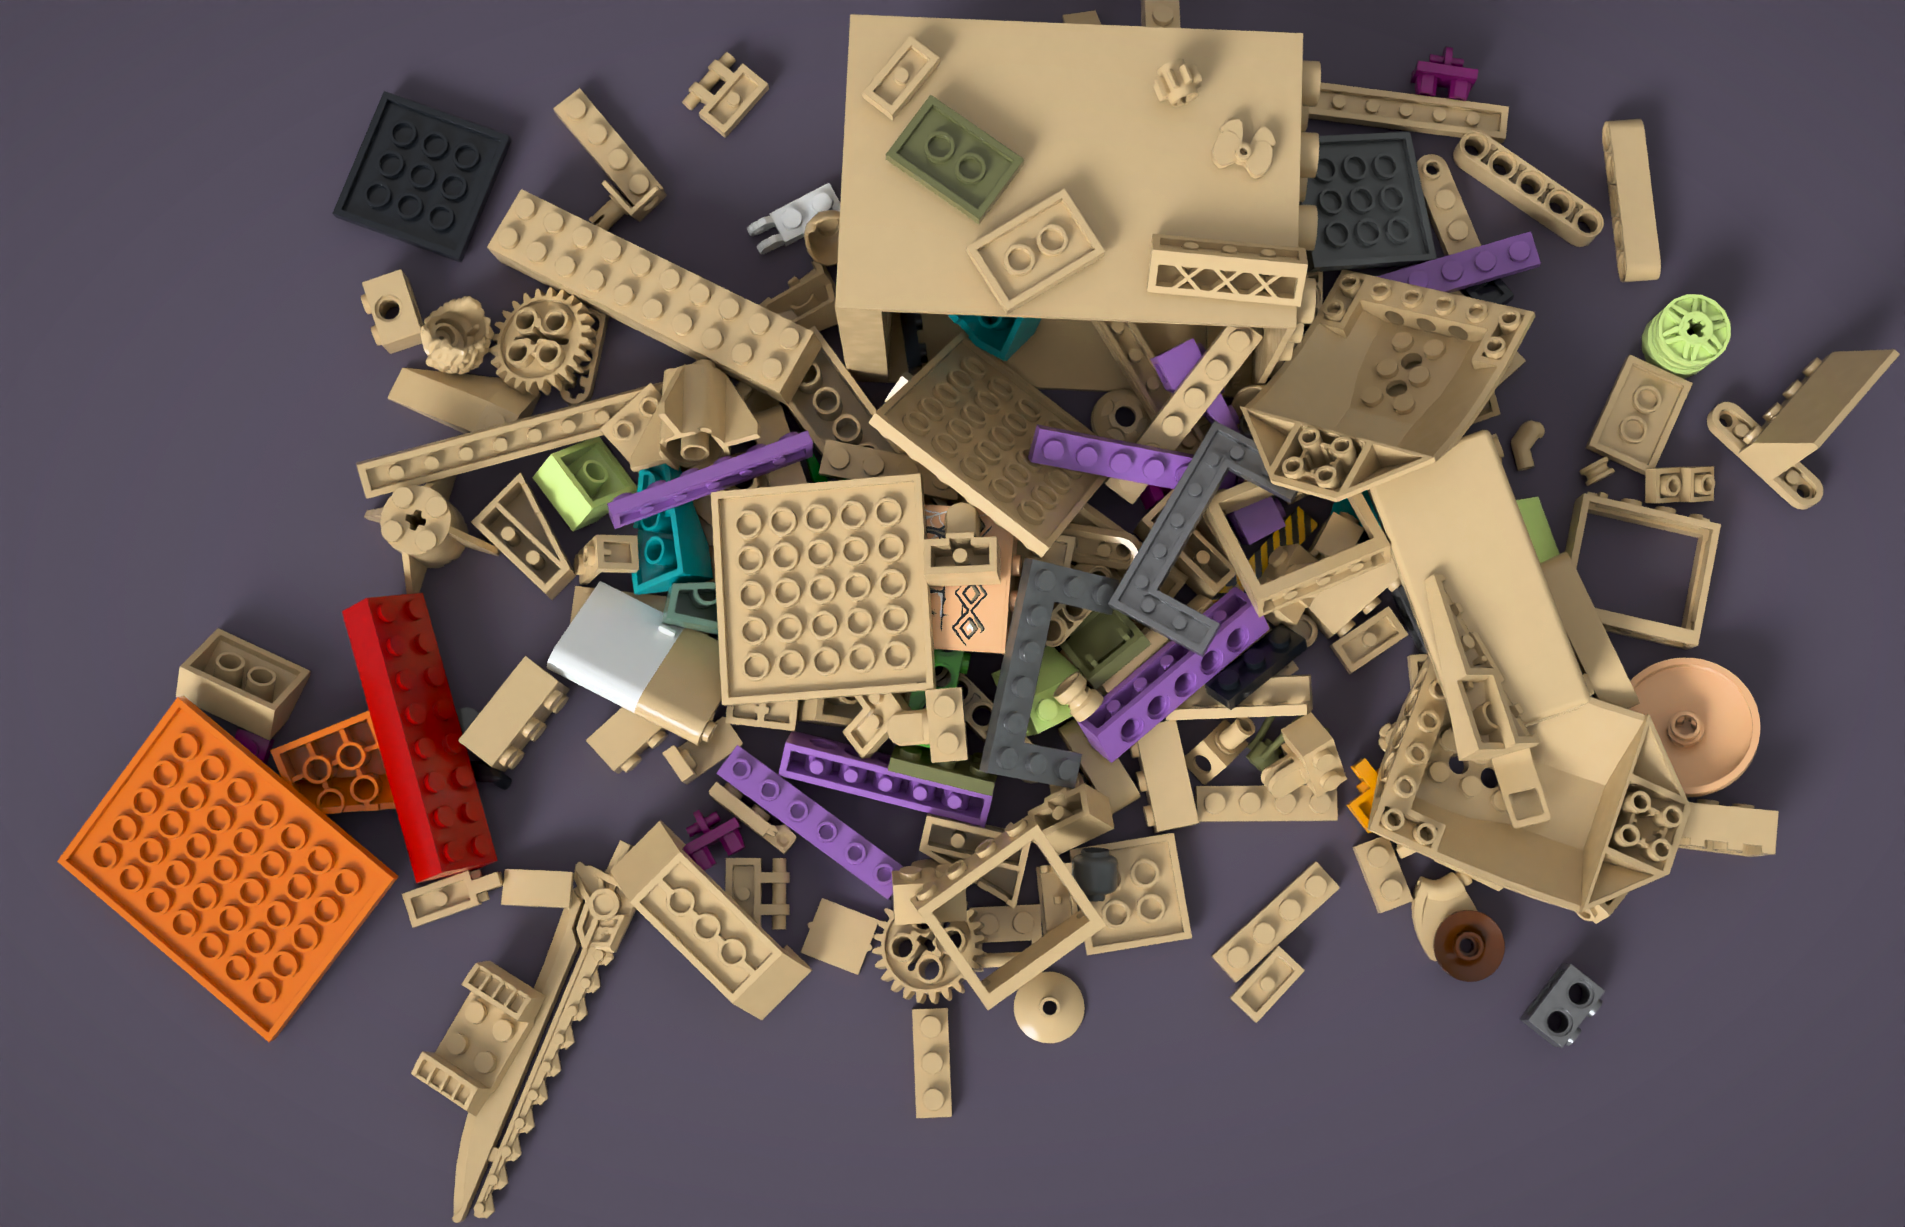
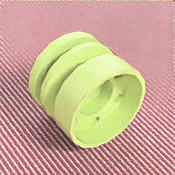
(1673, 349)

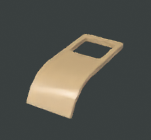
(1516, 774)

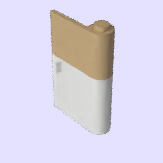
(641, 664)

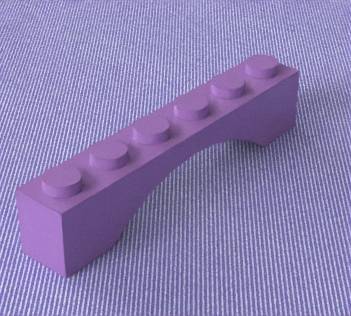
(1253, 520)

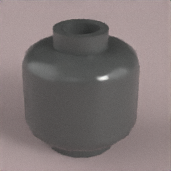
(1095, 872)

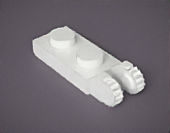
(793, 217)

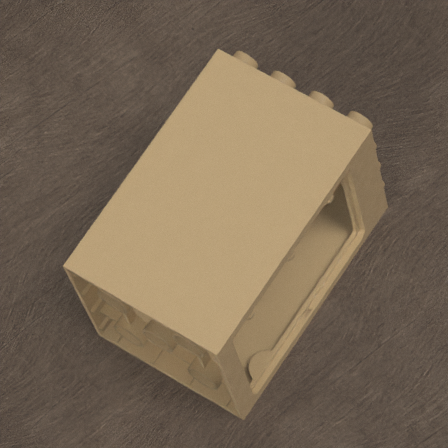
(1087, 122)

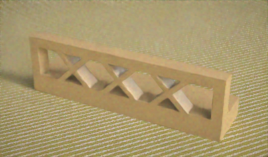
(1227, 256)
(1277, 697)

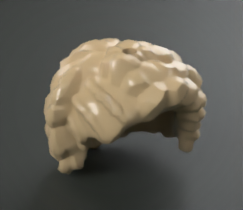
(456, 336)

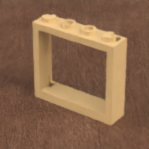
(1665, 519)
(1308, 579)
(1038, 955)

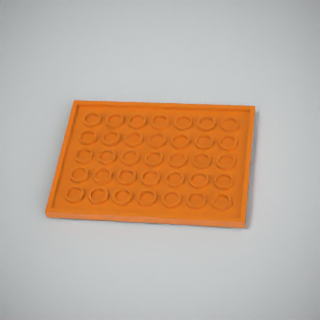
(227, 868)

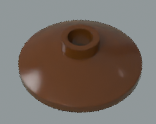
(1486, 945)

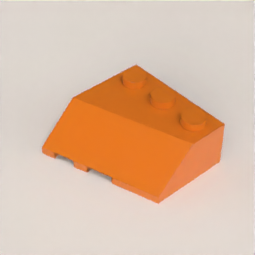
(338, 767)

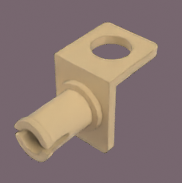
(618, 206)
(1220, 747)

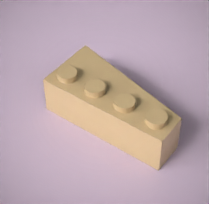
(1730, 829)

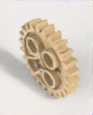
(536, 332)
(916, 981)

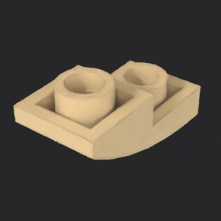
(1679, 484)
(537, 888)

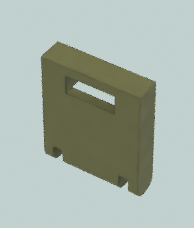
(1104, 645)

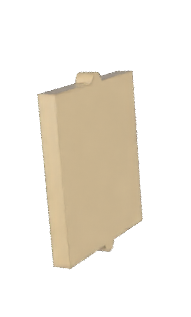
(840, 936)

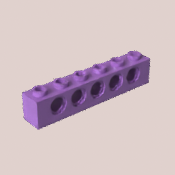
(1171, 678)
(842, 769)
(810, 820)

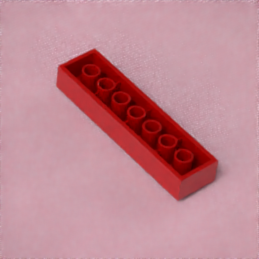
(419, 736)

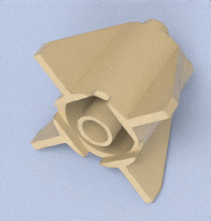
(695, 420)
(425, 529)

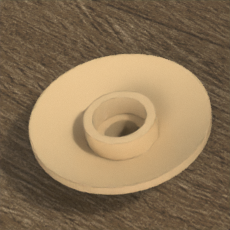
(1030, 1002)

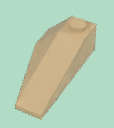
(461, 400)

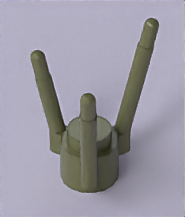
(1268, 752)

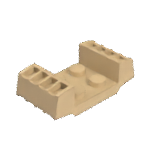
(481, 1037)

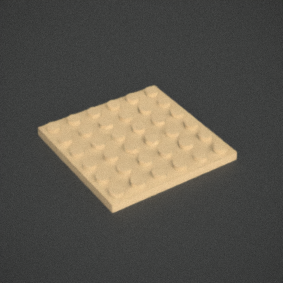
(974, 430)
(822, 590)

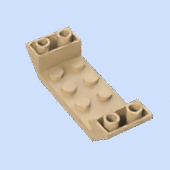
(707, 924)

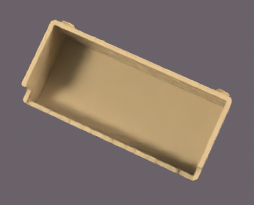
(1467, 525)

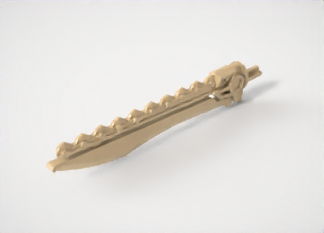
(600, 931)

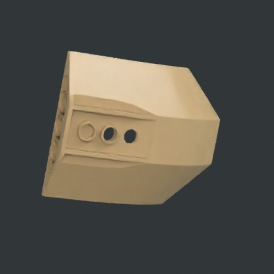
(1327, 411)
(1603, 779)

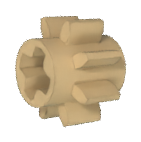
(1177, 82)

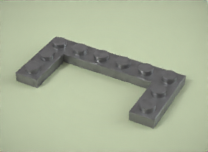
(1139, 589)
(1004, 746)

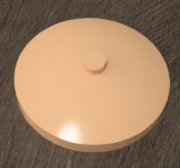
(1702, 720)

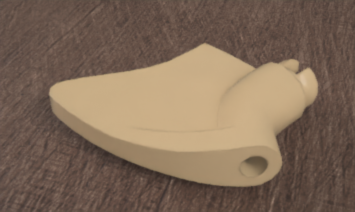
(1436, 901)

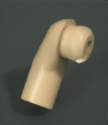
(1523, 441)

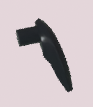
(486, 773)

